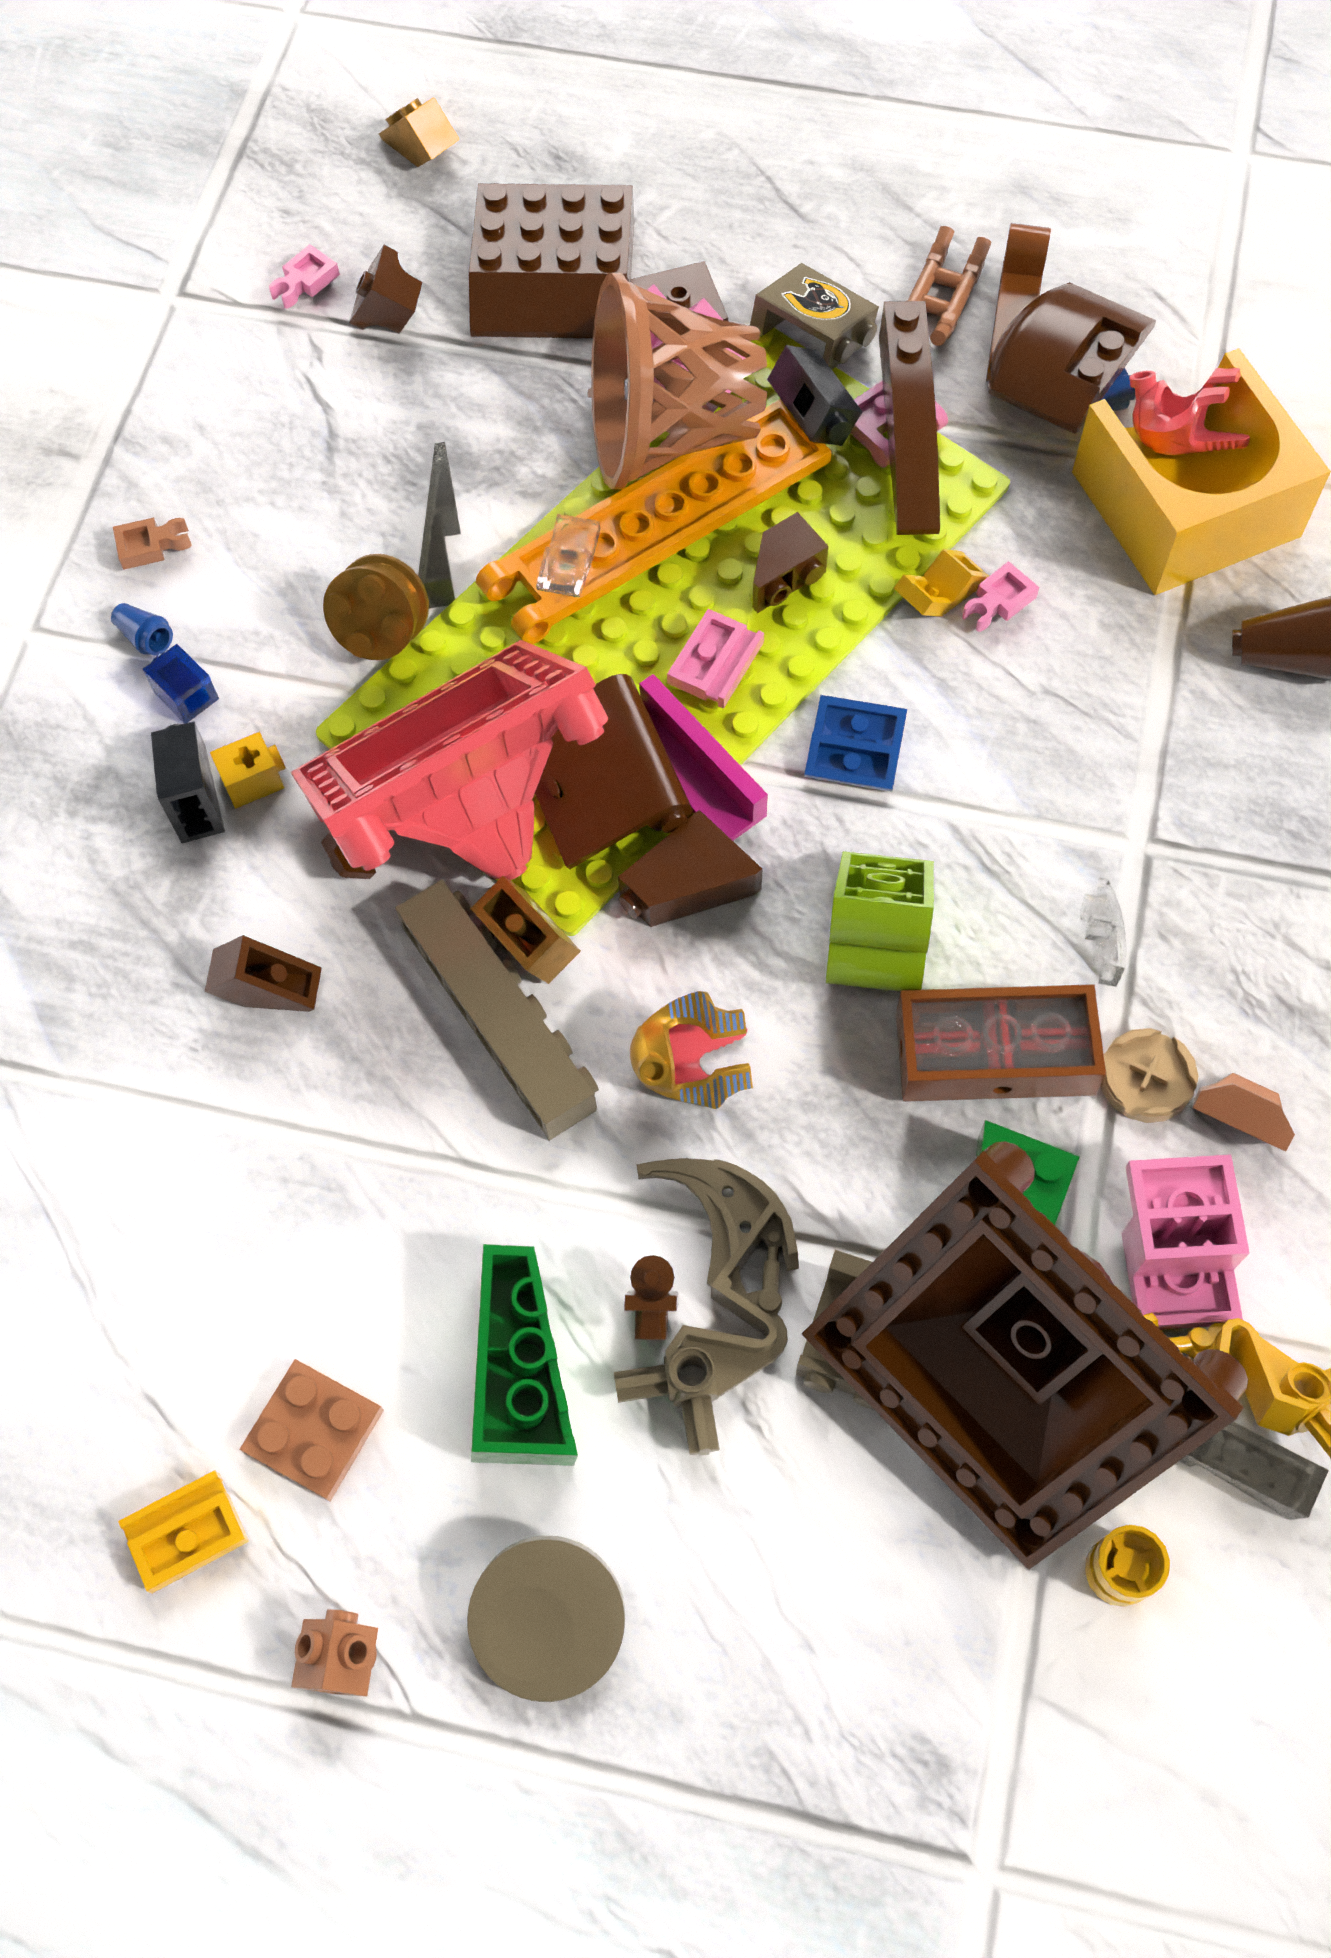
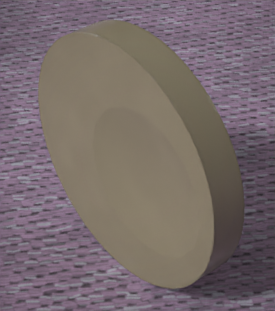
(546, 1618)

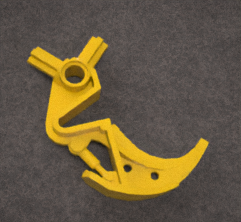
(1280, 1391)

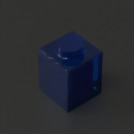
(180, 683)

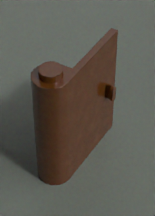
(612, 781)

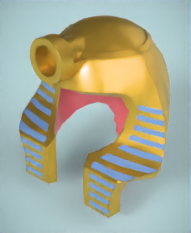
(674, 1039)

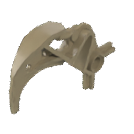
(723, 1356)

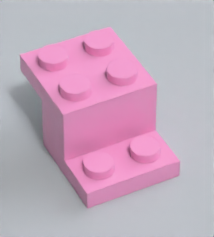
(1185, 1240)

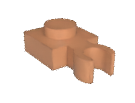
(144, 541)

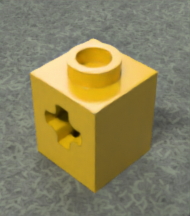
(249, 769)

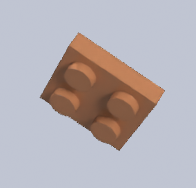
(312, 1429)

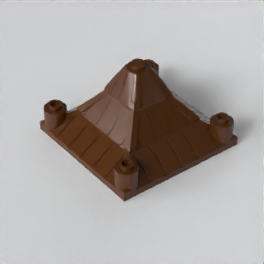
(1020, 1363)

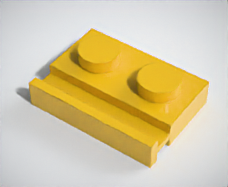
(183, 1531)

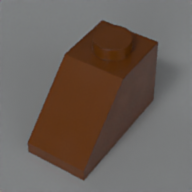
(262, 976)

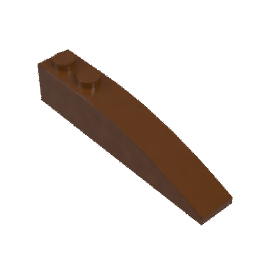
(910, 416)

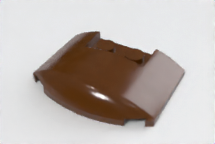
(1065, 353)

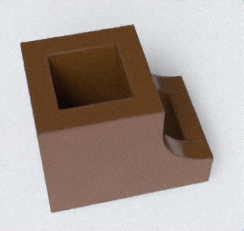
(385, 294)

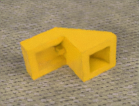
(944, 584)

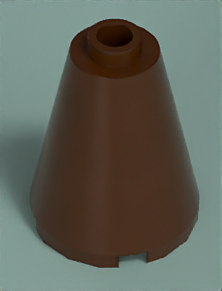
(1288, 639)

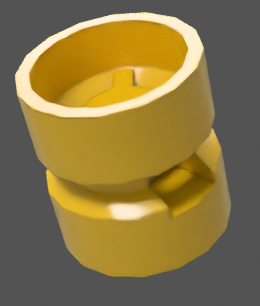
(1127, 1565)

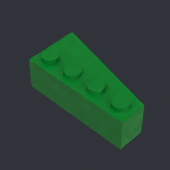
(518, 1383)

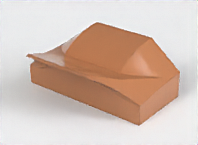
(1246, 1108)

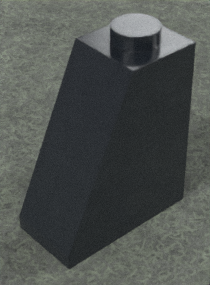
(186, 782)

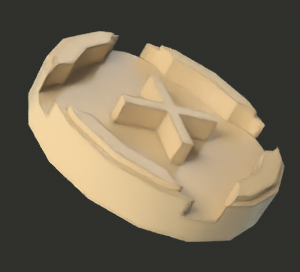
(1149, 1075)

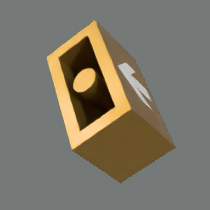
(525, 930)

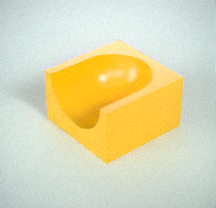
(1205, 508)

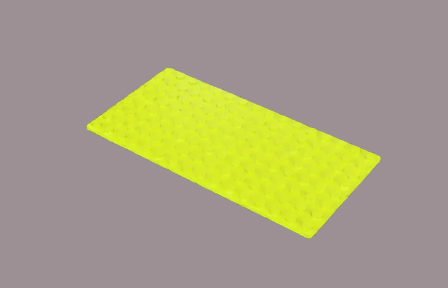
(653, 615)

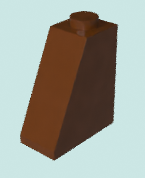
(688, 874)

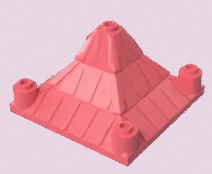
(457, 763)

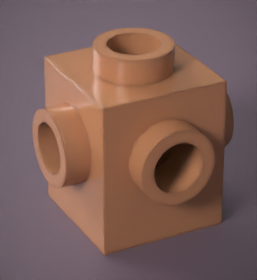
(335, 1654)

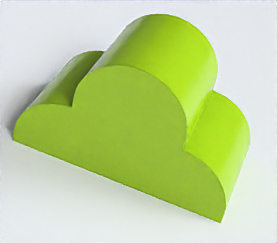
(880, 922)

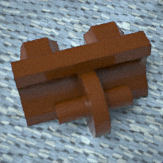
(651, 1298)

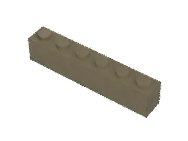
(498, 1010)

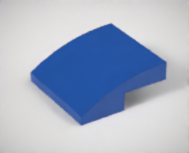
(856, 743)

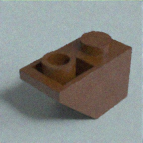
(787, 560)

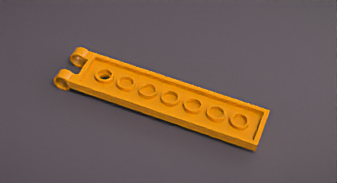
(663, 516)

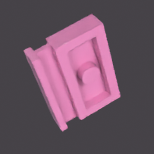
(715, 658)

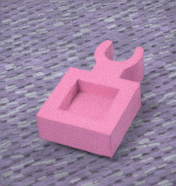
(305, 273)
(1002, 594)

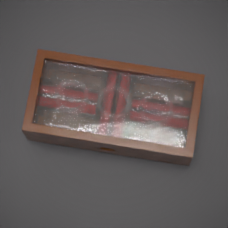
(999, 1043)

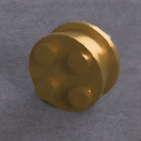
(376, 606)

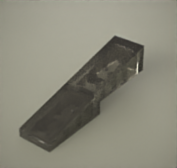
(440, 521)
(1261, 1470)

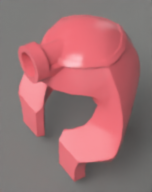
(1176, 423)

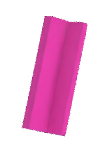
(704, 768)

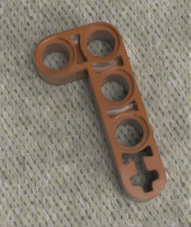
(1020, 276)

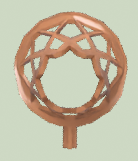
(625, 352)

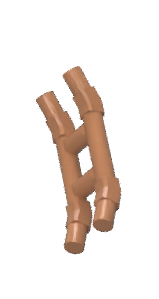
(962, 283)

